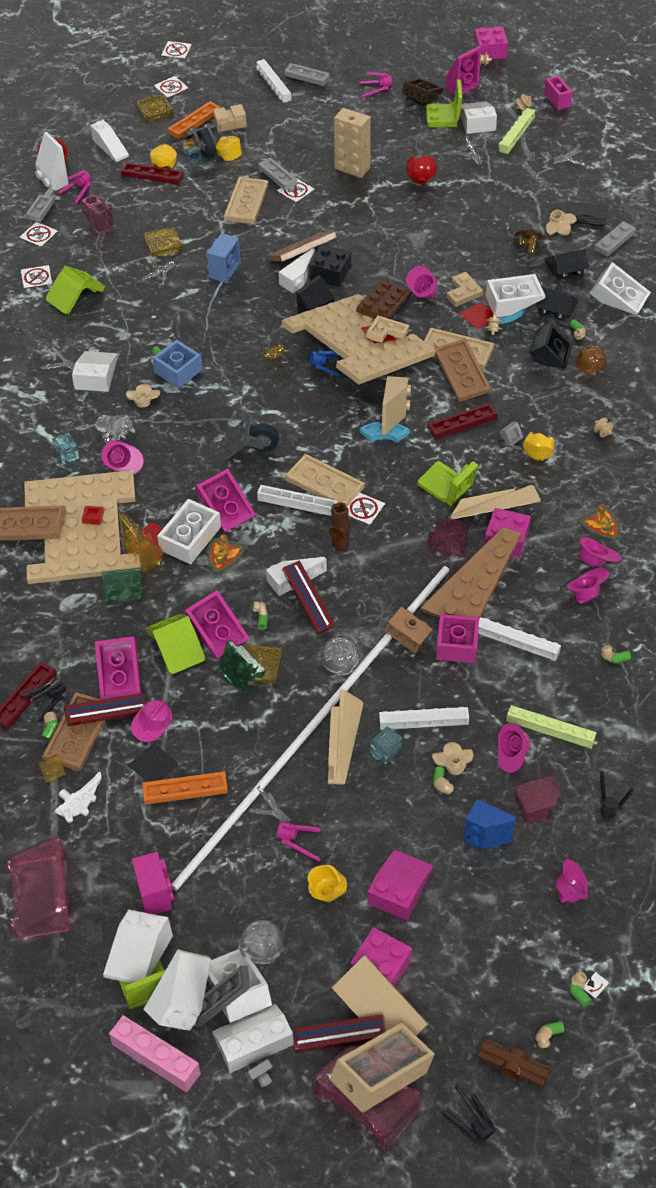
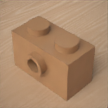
(408, 629)

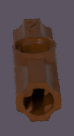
(340, 526)
(514, 1063)

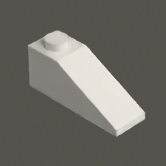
(108, 141)
(296, 274)
(278, 581)

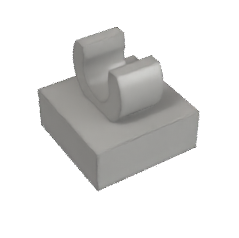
(511, 434)
(260, 1073)

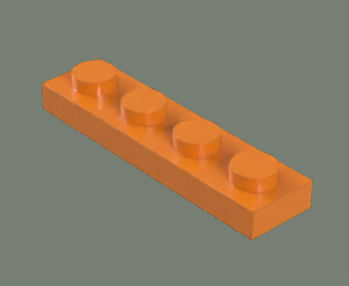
(193, 120)
(184, 788)

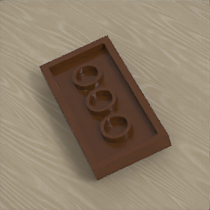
(384, 300)

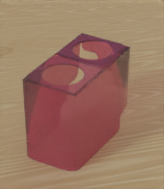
(101, 222)
(449, 537)
(537, 798)

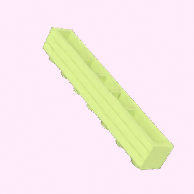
(516, 130)
(551, 726)

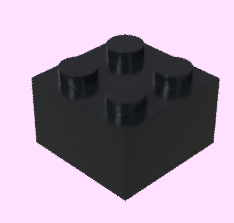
(330, 264)

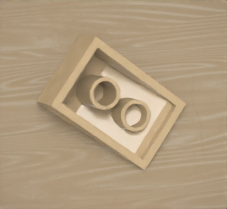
(395, 402)

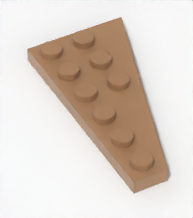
(475, 582)

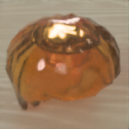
(591, 359)

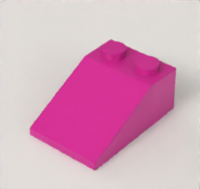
(465, 69)
(226, 497)
(215, 623)
(118, 667)
(399, 884)

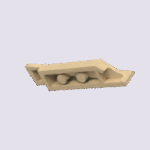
(502, 500)
(342, 736)

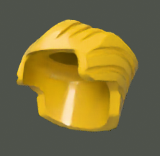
(228, 148)
(163, 156)
(538, 446)
(326, 883)

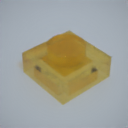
(274, 352)
(51, 768)

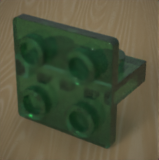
(123, 586)
(239, 666)

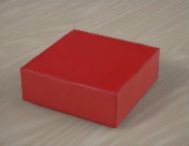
(92, 515)

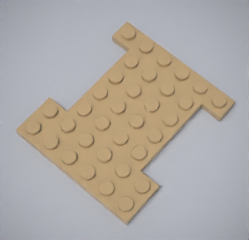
(340, 329)
(82, 548)

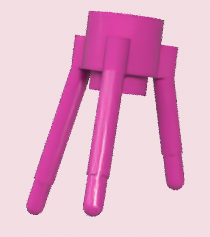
(384, 81)
(82, 179)
(289, 831)

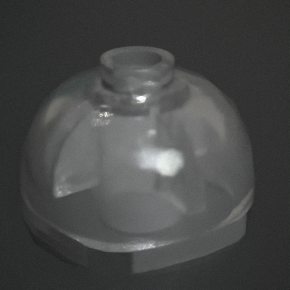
(340, 655)
(261, 941)

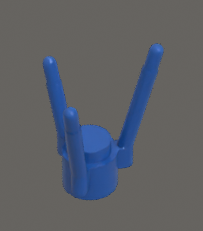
(319, 359)

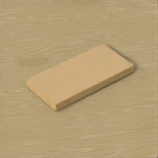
(246, 200)
(481, 349)
(324, 480)
(372, 994)

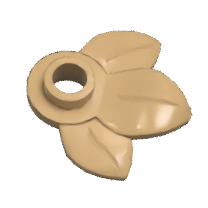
(560, 223)
(142, 395)
(453, 758)

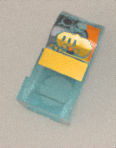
(190, 149)

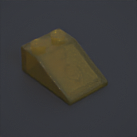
(139, 542)

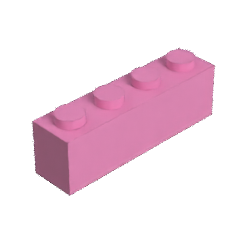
(155, 1053)

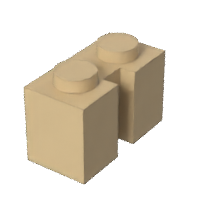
(229, 119)

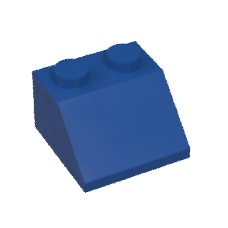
(488, 826)

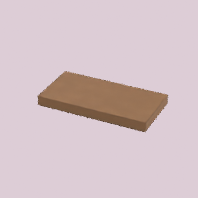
(301, 246)
(462, 370)
(31, 522)
(76, 741)

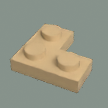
(466, 289)
(384, 326)

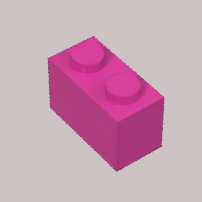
(558, 92)

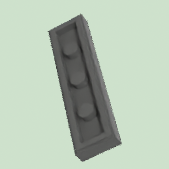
(224, 994)

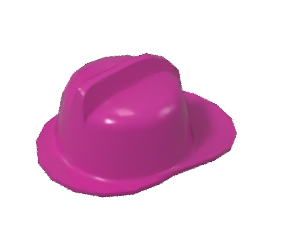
(422, 282)
(122, 457)
(595, 553)
(588, 584)
(151, 721)
(512, 747)
(571, 883)

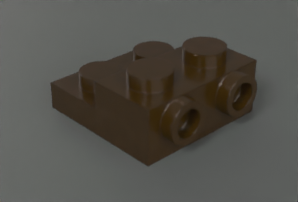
(421, 90)

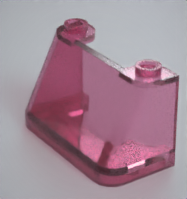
(39, 890)
(384, 1119)

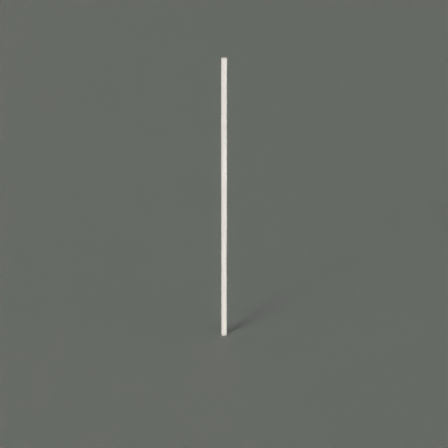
(299, 740)

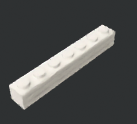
(273, 80)
(295, 500)
(519, 639)
(424, 718)

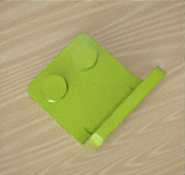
(445, 114)
(69, 286)
(446, 483)
(177, 642)
(141, 990)

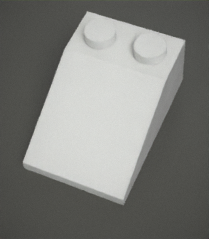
(478, 117)
(51, 163)
(619, 290)
(513, 294)
(94, 371)
(137, 946)
(180, 991)
(253, 999)

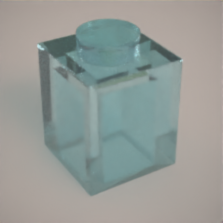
(65, 448)
(385, 745)

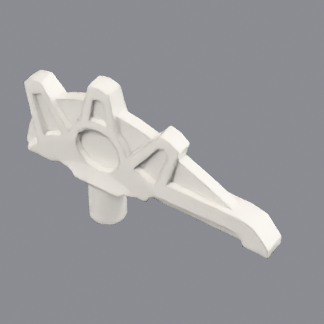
(79, 801)

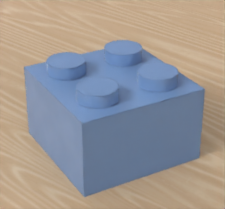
(223, 257)
(177, 363)

